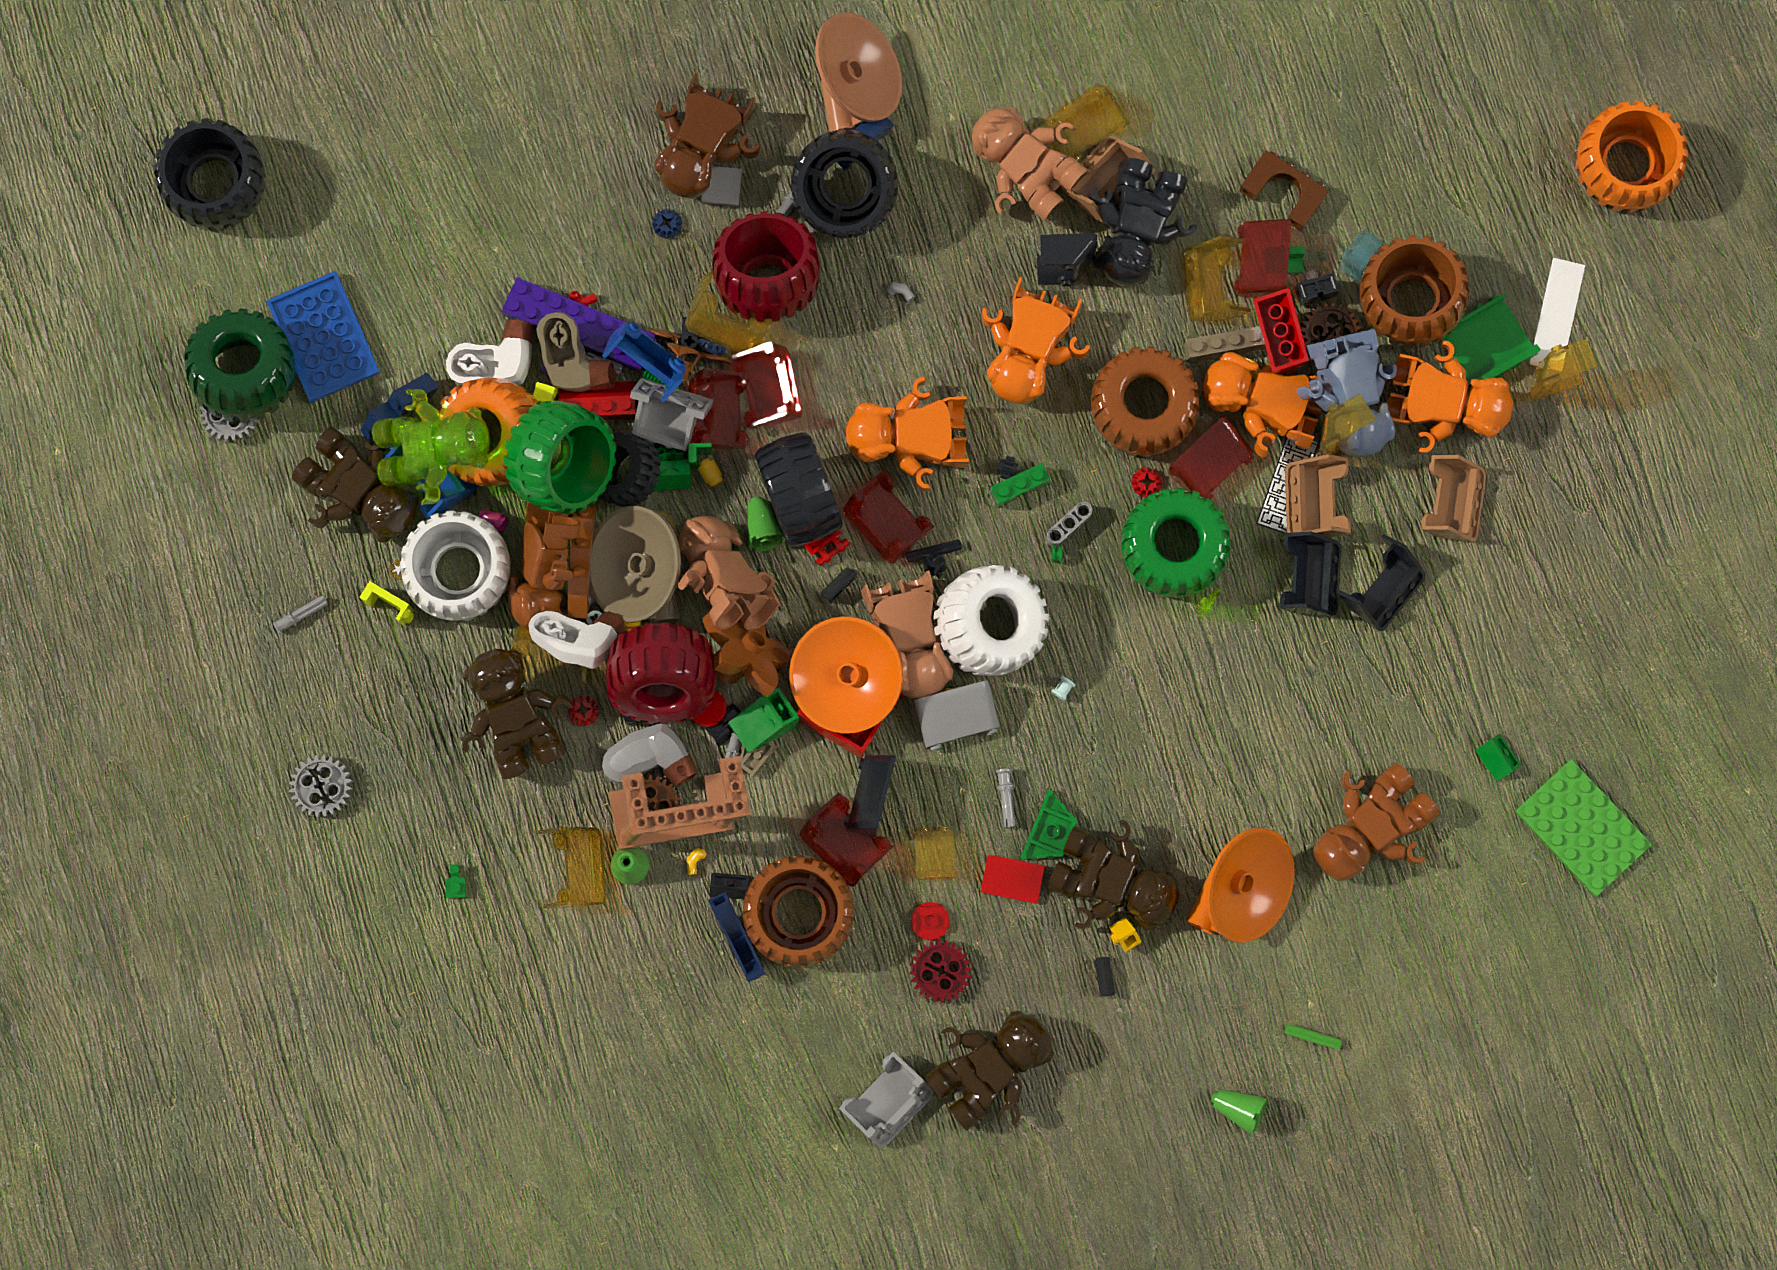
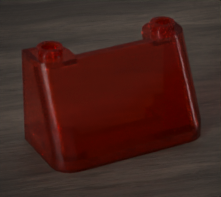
(1263, 257)
(770, 386)
(722, 421)
(1211, 459)
(885, 519)
(845, 851)

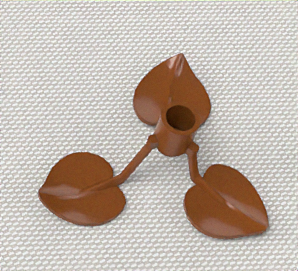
(682, 350)

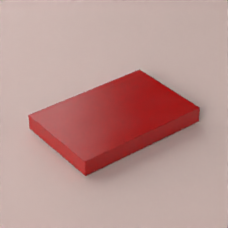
(1012, 879)

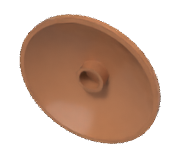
(856, 72)

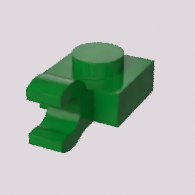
(455, 885)

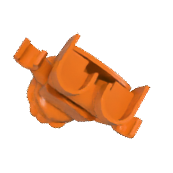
(1030, 344)
(1444, 398)
(1268, 400)
(913, 435)

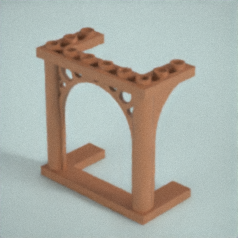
(639, 827)

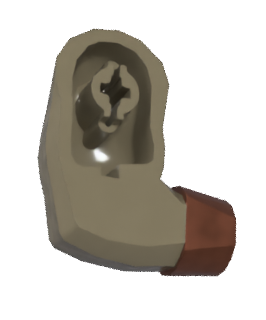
(566, 357)

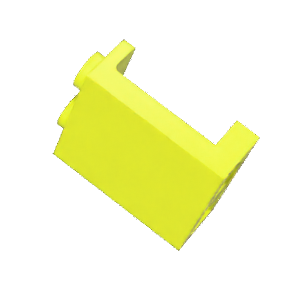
(373, 592)

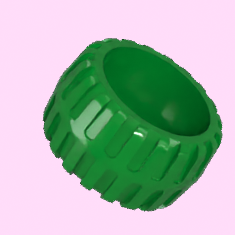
(582, 465)
(1166, 576)

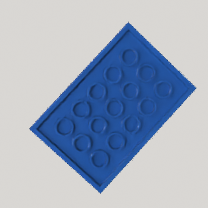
(323, 336)

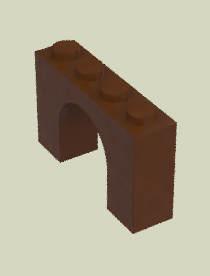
(1272, 167)

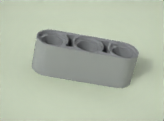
(1073, 516)

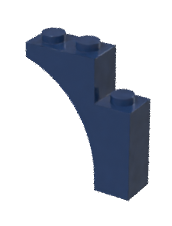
(397, 402)
(736, 936)

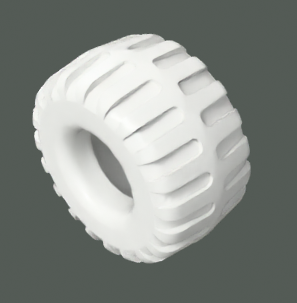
(434, 539)
(961, 625)

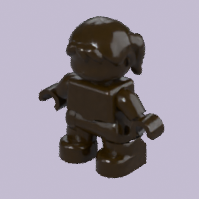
(355, 488)
(512, 712)
(1112, 879)
(990, 1068)

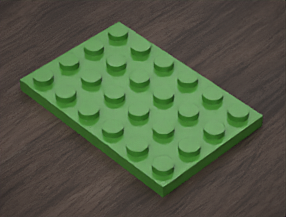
(1583, 828)

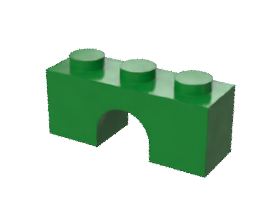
(1019, 484)

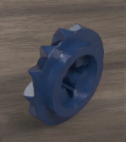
(664, 231)
(712, 347)

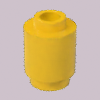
(710, 472)

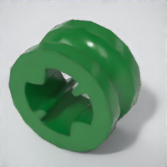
(1056, 554)

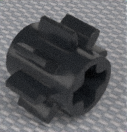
(1007, 467)
(935, 565)

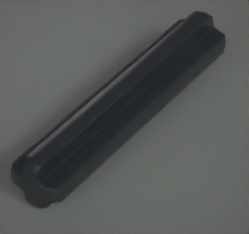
(940, 549)

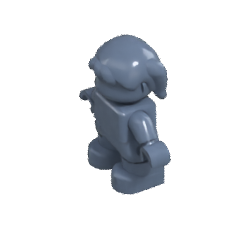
(1348, 376)

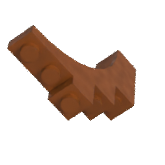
(581, 563)

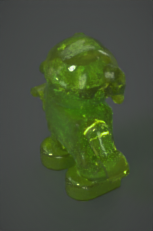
(430, 445)

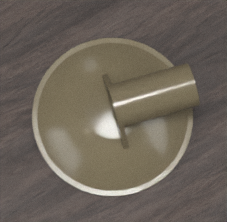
(636, 566)

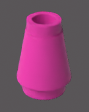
(496, 519)

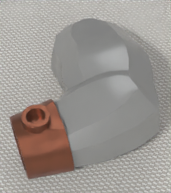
(646, 751)

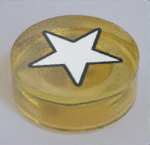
(394, 570)

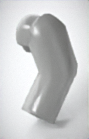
(901, 288)

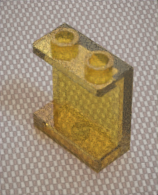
(934, 853)

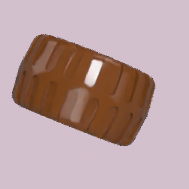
(1414, 261)
(1133, 433)
(790, 875)

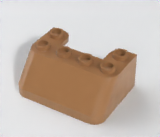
(1103, 164)
(1312, 495)
(1457, 498)

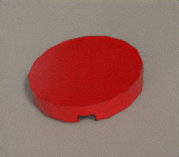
(714, 713)
(930, 921)

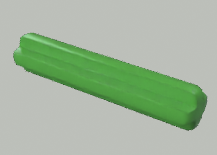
(1312, 1036)

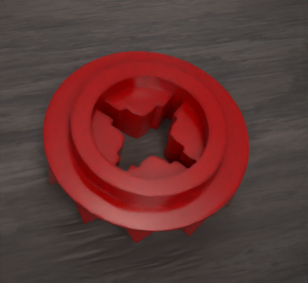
(1139, 487)
(591, 715)

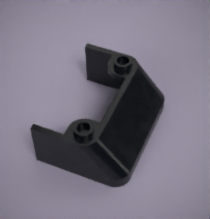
(1064, 257)
(1390, 589)

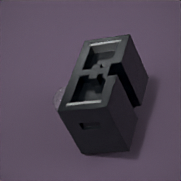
(1316, 287)

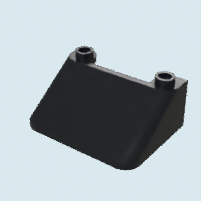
(870, 794)

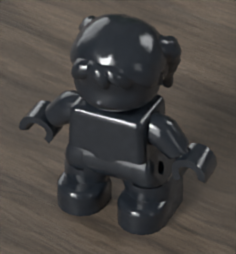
(1137, 221)

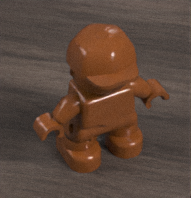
(1374, 825)

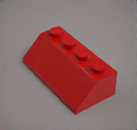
(1281, 331)
(606, 403)
(853, 742)

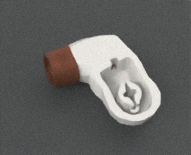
(506, 361)
(574, 640)

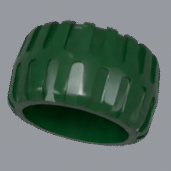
(245, 393)

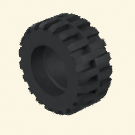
(642, 472)

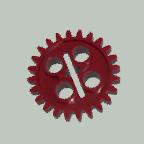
(948, 955)

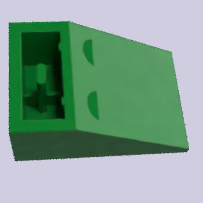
(674, 468)
(764, 721)

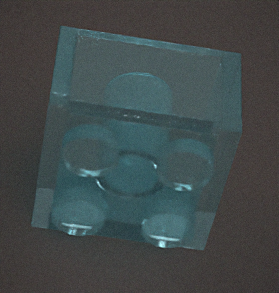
(1357, 257)

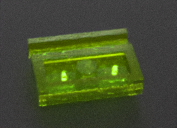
(1206, 603)

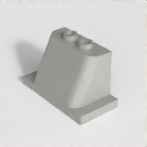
(670, 421)

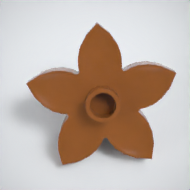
(747, 654)

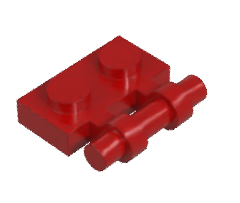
(818, 546)

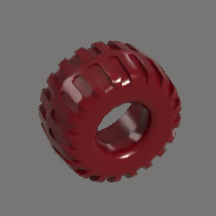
(762, 242)
(661, 673)

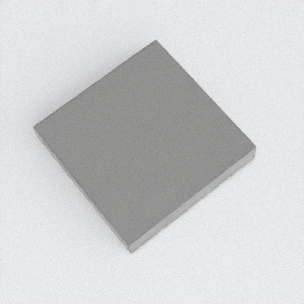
(724, 187)

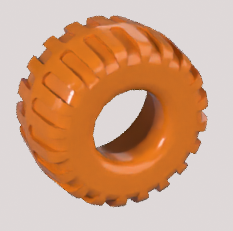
(1651, 132)
(507, 402)

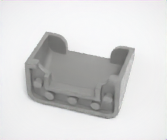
(956, 714)
(888, 1102)

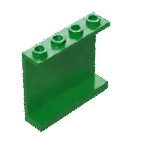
(1490, 341)

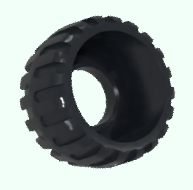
(192, 148)
(818, 207)
(799, 489)

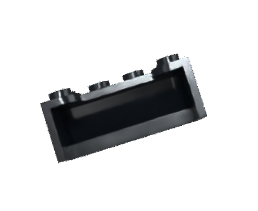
(1314, 574)

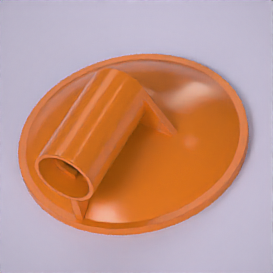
(846, 674)
(1246, 887)

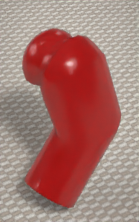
(588, 300)

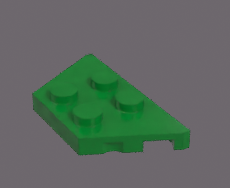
(1049, 830)

